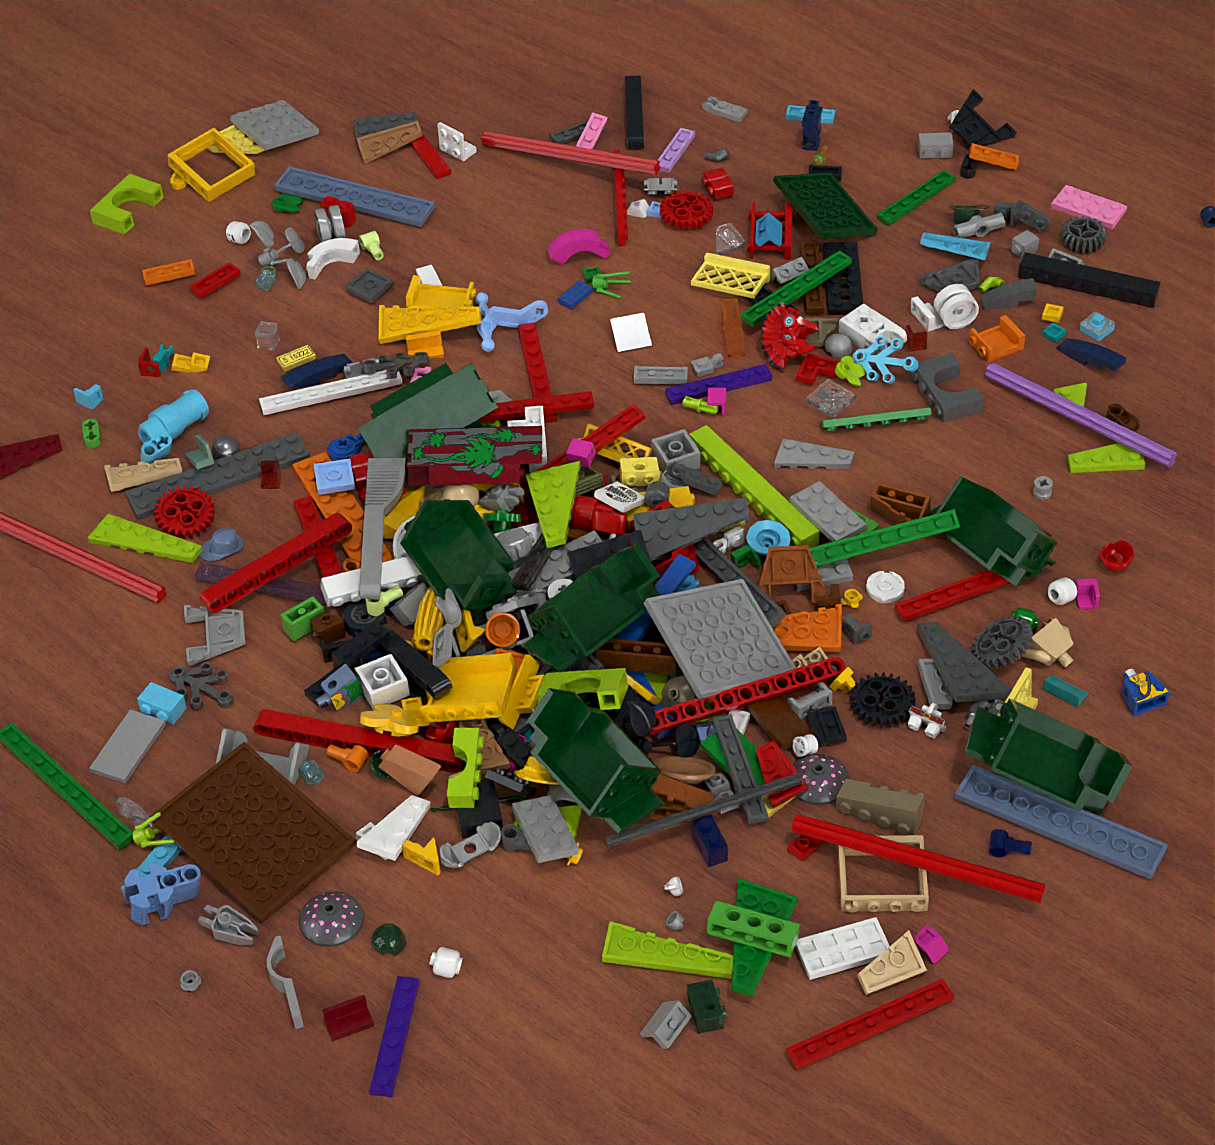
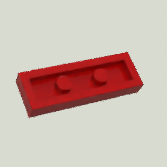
(214, 280)

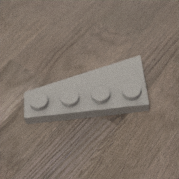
(799, 453)

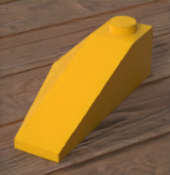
(403, 510)

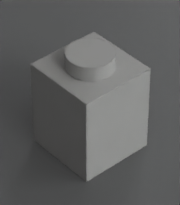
(1024, 243)

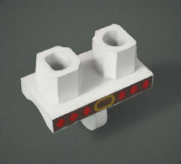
(929, 717)

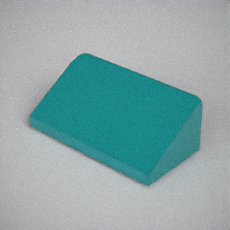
(1064, 690)

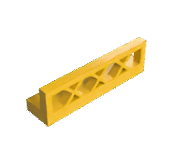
(616, 454)

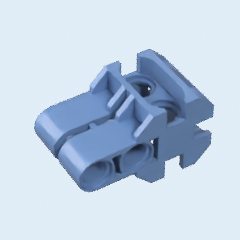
(160, 890)

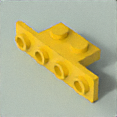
(523, 692)

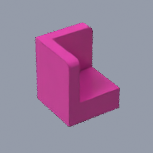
(717, 396)
(581, 451)
(1087, 594)
(931, 943)

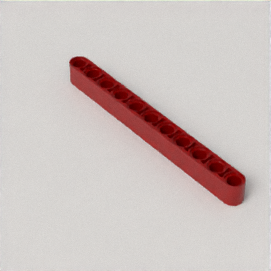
(752, 691)
(324, 733)

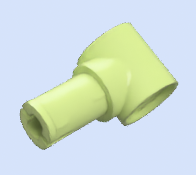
(371, 242)
(376, 606)

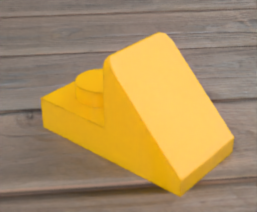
(466, 632)
(424, 857)

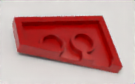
(775, 766)

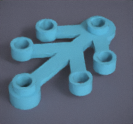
(882, 359)

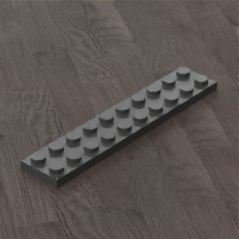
(222, 474)

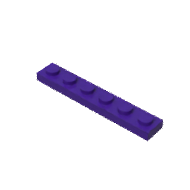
(730, 381)
(394, 1036)

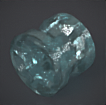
(265, 280)
(311, 772)

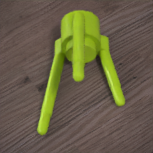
(143, 835)

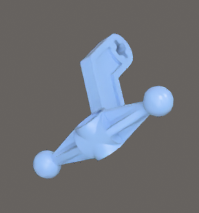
(505, 317)

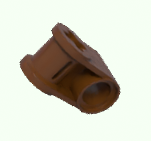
(1122, 417)

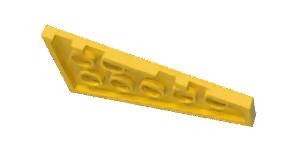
(399, 322)

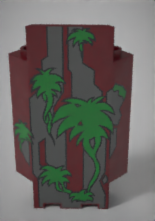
(472, 455)

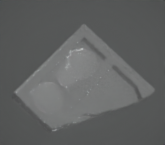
(728, 239)

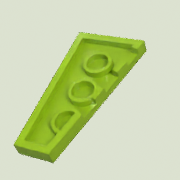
(1106, 458)

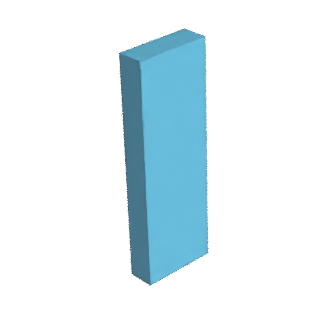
(797, 113)

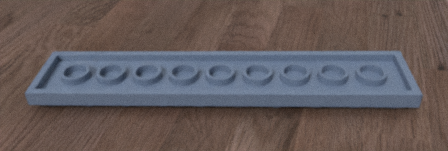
(363, 197)
(1061, 822)

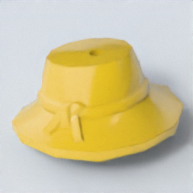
(535, 772)

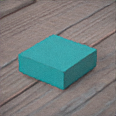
(1054, 332)

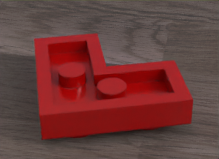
(816, 365)

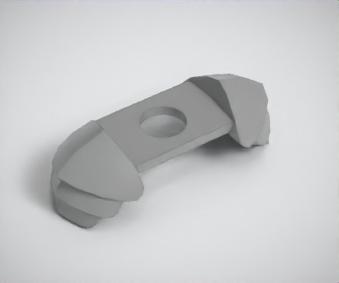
(485, 840)

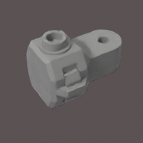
(517, 544)

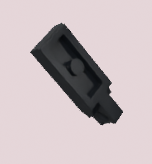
(512, 744)

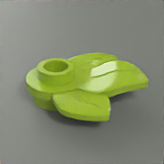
(850, 370)

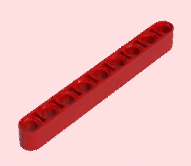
(275, 563)

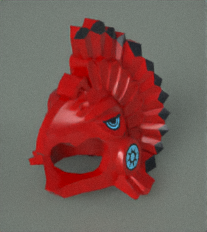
(785, 335)

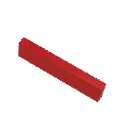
(430, 157)

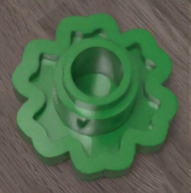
(501, 520)

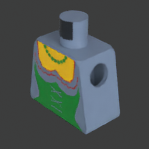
(340, 689)

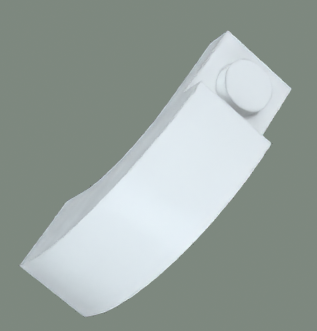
(331, 251)

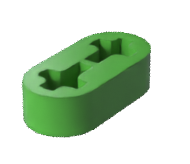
(88, 434)

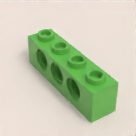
(753, 928)

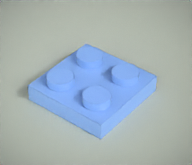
(334, 476)

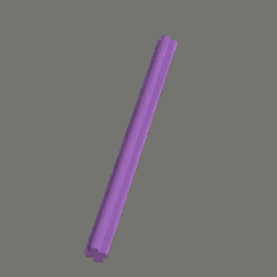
(1081, 415)

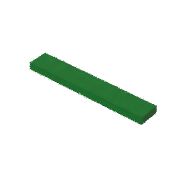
(916, 198)

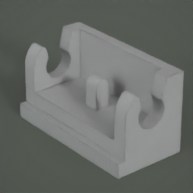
(816, 700)

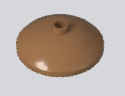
(686, 770)

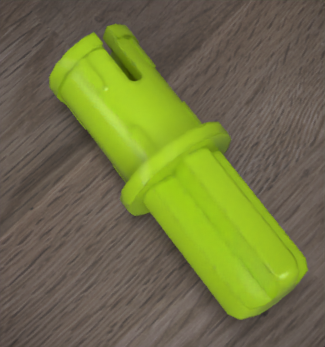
(699, 405)

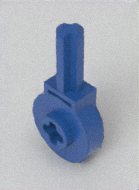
(344, 447)

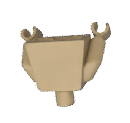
(1050, 644)

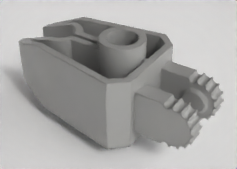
(500, 498)
(229, 925)

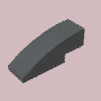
(1009, 295)

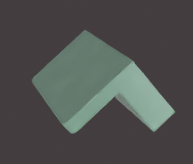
(202, 456)

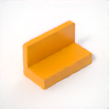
(425, 342)

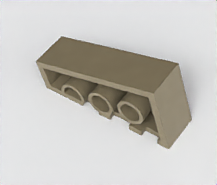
(882, 806)

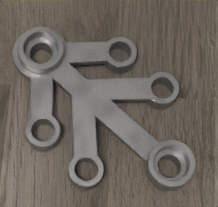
(397, 363)
(181, 675)

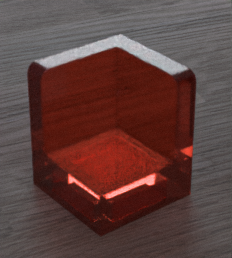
(916, 341)
(270, 474)

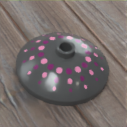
(823, 776)
(334, 926)

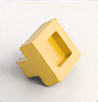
(843, 681)

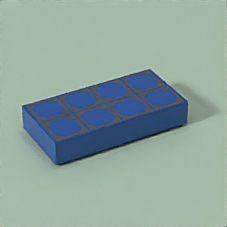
(575, 294)

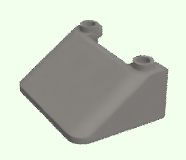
(286, 766)

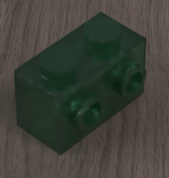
(705, 1006)

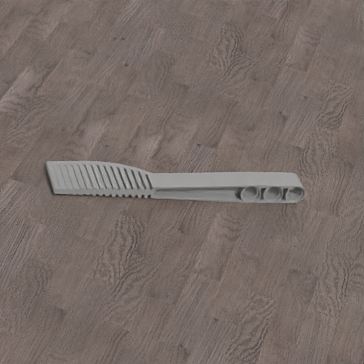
(383, 491)

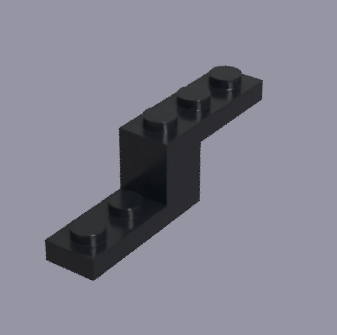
(350, 655)

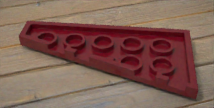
(25, 452)

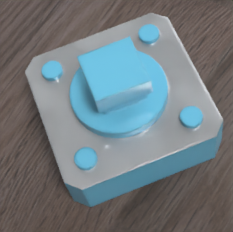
(1097, 326)

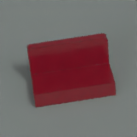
(347, 1018)

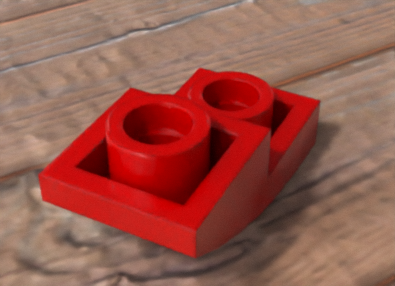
(804, 846)

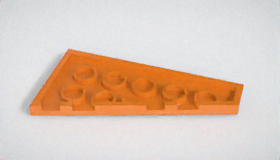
(811, 630)

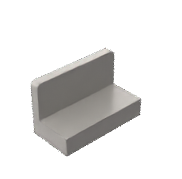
(667, 1023)

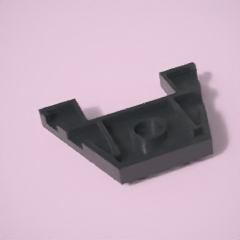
(973, 128)

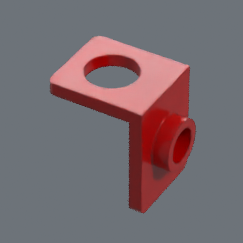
(144, 362)

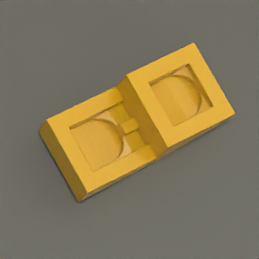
(196, 363)

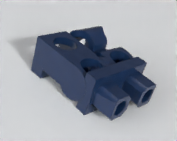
(812, 125)

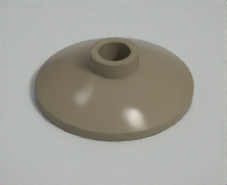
(679, 686)

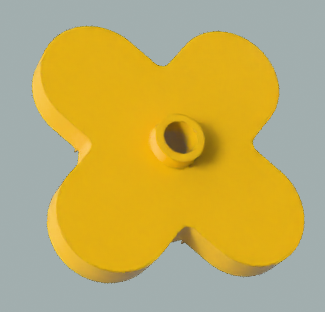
(393, 719)

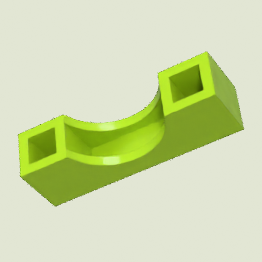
(463, 788)

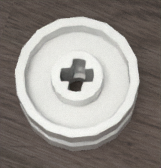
(956, 306)

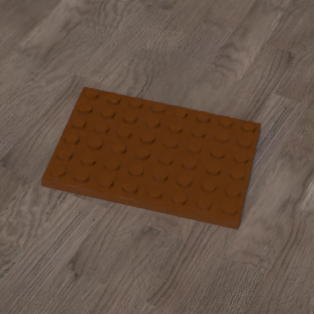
(253, 831)

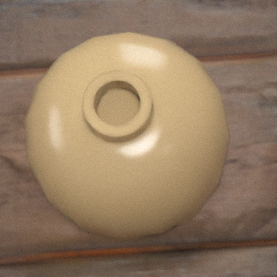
(462, 492)

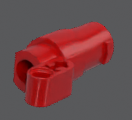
(593, 515)

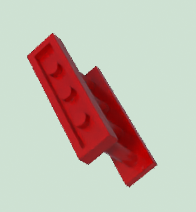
(786, 231)

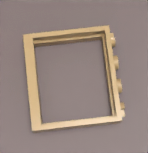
(877, 903)

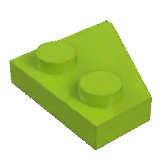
(1074, 393)

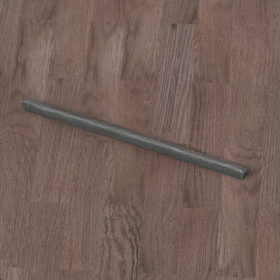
(704, 809)

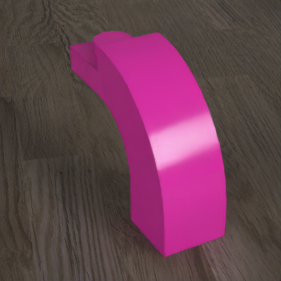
(575, 241)

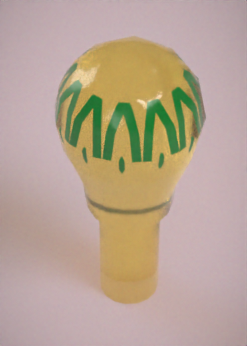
(819, 158)

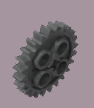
(1002, 641)

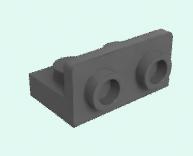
(1031, 216)

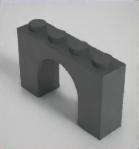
(946, 404)

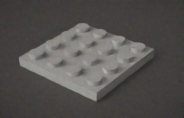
(274, 125)

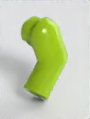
(991, 282)

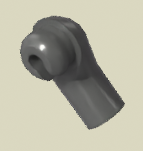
(717, 156)

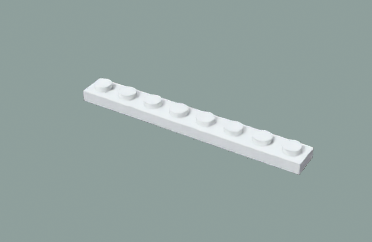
(327, 392)

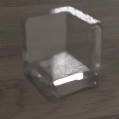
(267, 335)

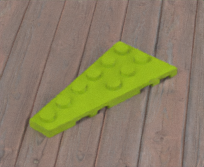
(553, 498)

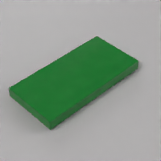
(712, 748)

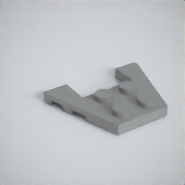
(223, 632)

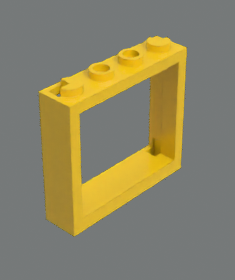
(178, 156)

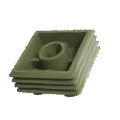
(588, 481)

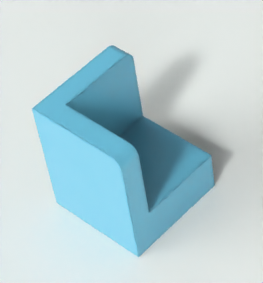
(90, 397)

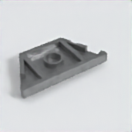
(960, 273)

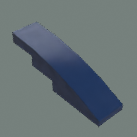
(1088, 352)
(312, 372)

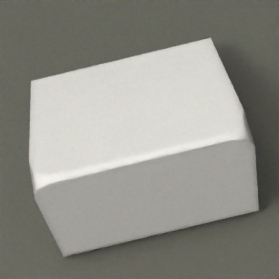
(638, 208)

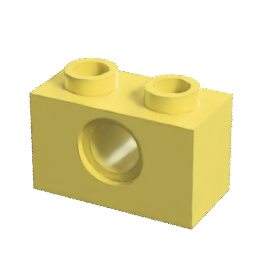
(638, 471)

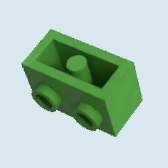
(297, 619)

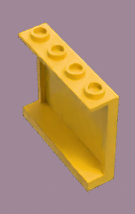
(477, 690)

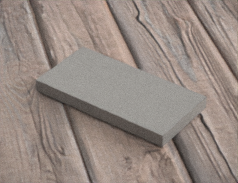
(127, 746)

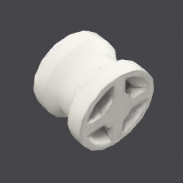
(805, 745)

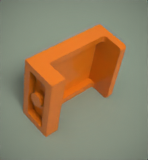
(998, 341)

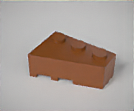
(899, 503)
(678, 797)

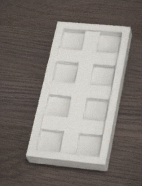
(841, 948)

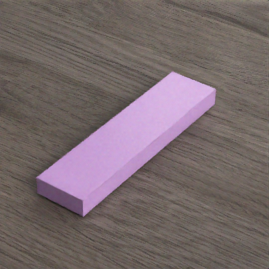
(675, 149)

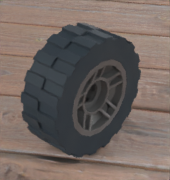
(357, 618)

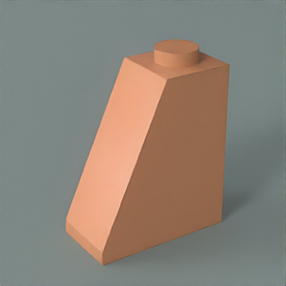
(408, 768)

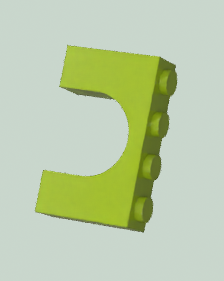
(131, 188)
(607, 683)

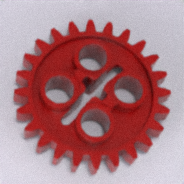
(686, 210)
(185, 506)

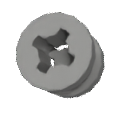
(1042, 488)

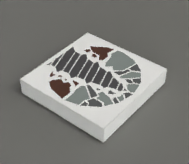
(620, 497)

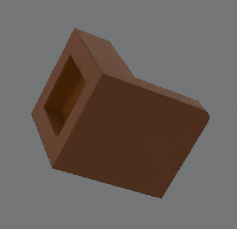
(830, 600)

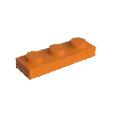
(994, 156)
(168, 272)

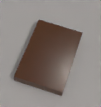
(778, 721)

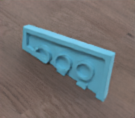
(962, 246)

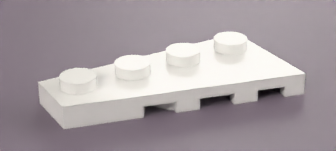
(395, 828)

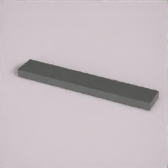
(738, 766)

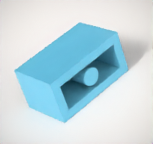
(161, 703)

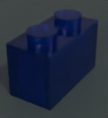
(709, 840)

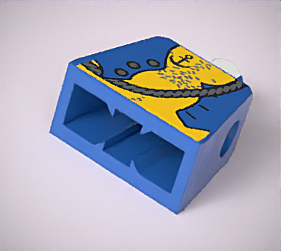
(1143, 692)

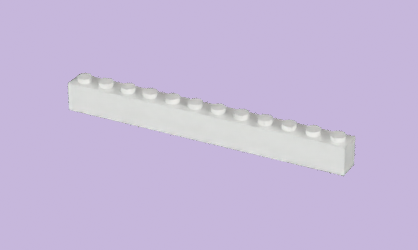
(400, 572)

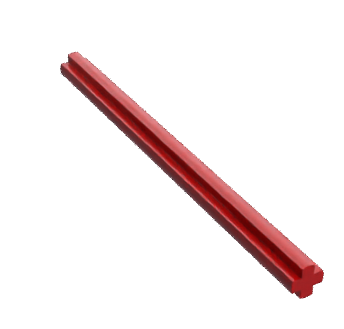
(571, 153)
(82, 558)
(919, 858)

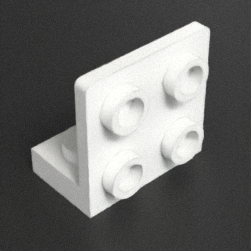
(453, 142)

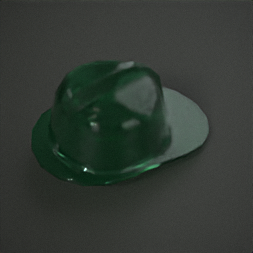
(965, 213)

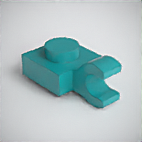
(162, 357)

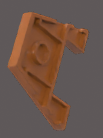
(791, 566)

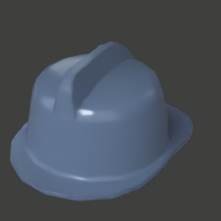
(223, 543)

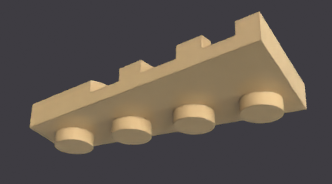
(135, 475)

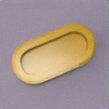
(177, 182)

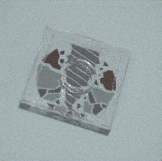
(830, 398)

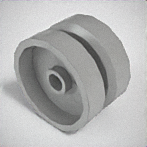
(326, 225)

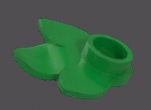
(288, 203)

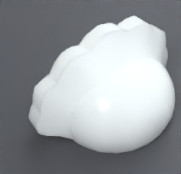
(674, 886)

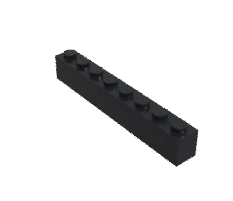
(1089, 280)

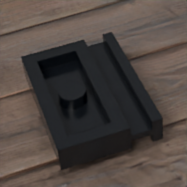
(827, 726)

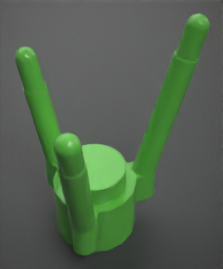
(601, 281)

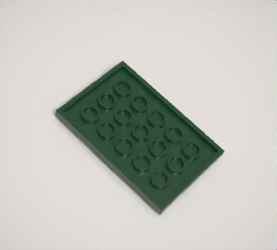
(825, 205)

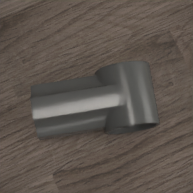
(513, 839)

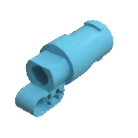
(168, 423)

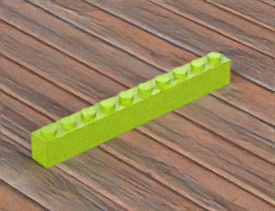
(753, 487)

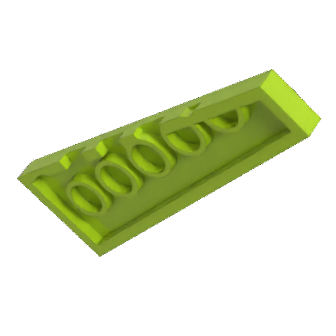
(130, 535)
(639, 949)

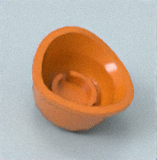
(502, 629)

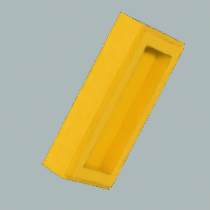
(643, 691)

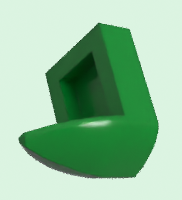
(744, 556)

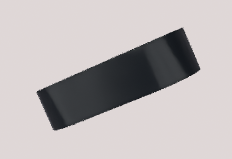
(967, 165)

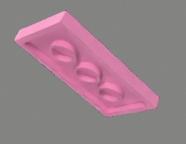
(1082, 203)

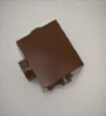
(328, 626)

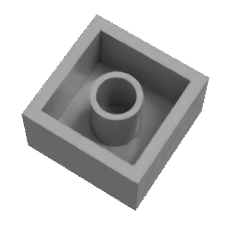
(675, 448)

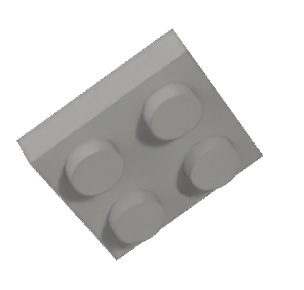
(513, 605)

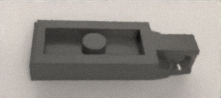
(696, 479)

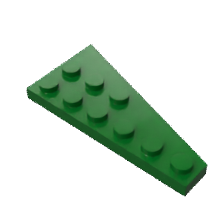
(748, 961)

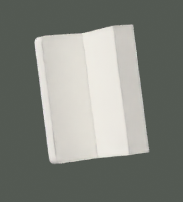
(926, 314)

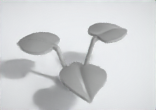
(270, 255)

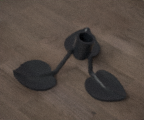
(643, 717)

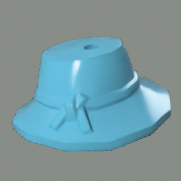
(767, 534)

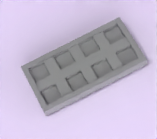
(827, 512)
(545, 829)

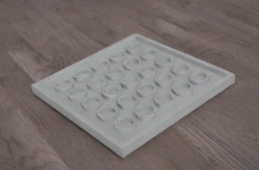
(718, 636)

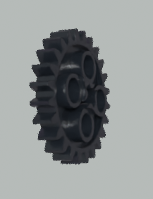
(869, 694)

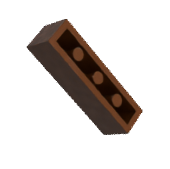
(637, 656)

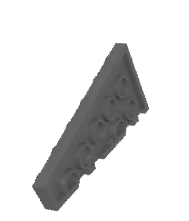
(683, 526)
(960, 670)

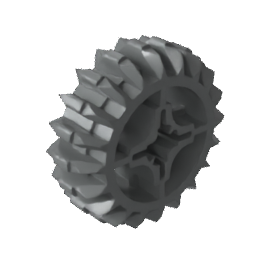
(1083, 234)

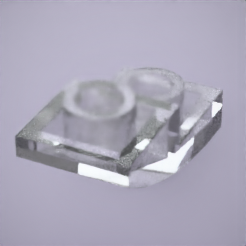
(128, 808)

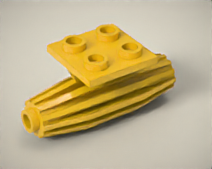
(427, 622)

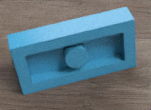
(768, 229)

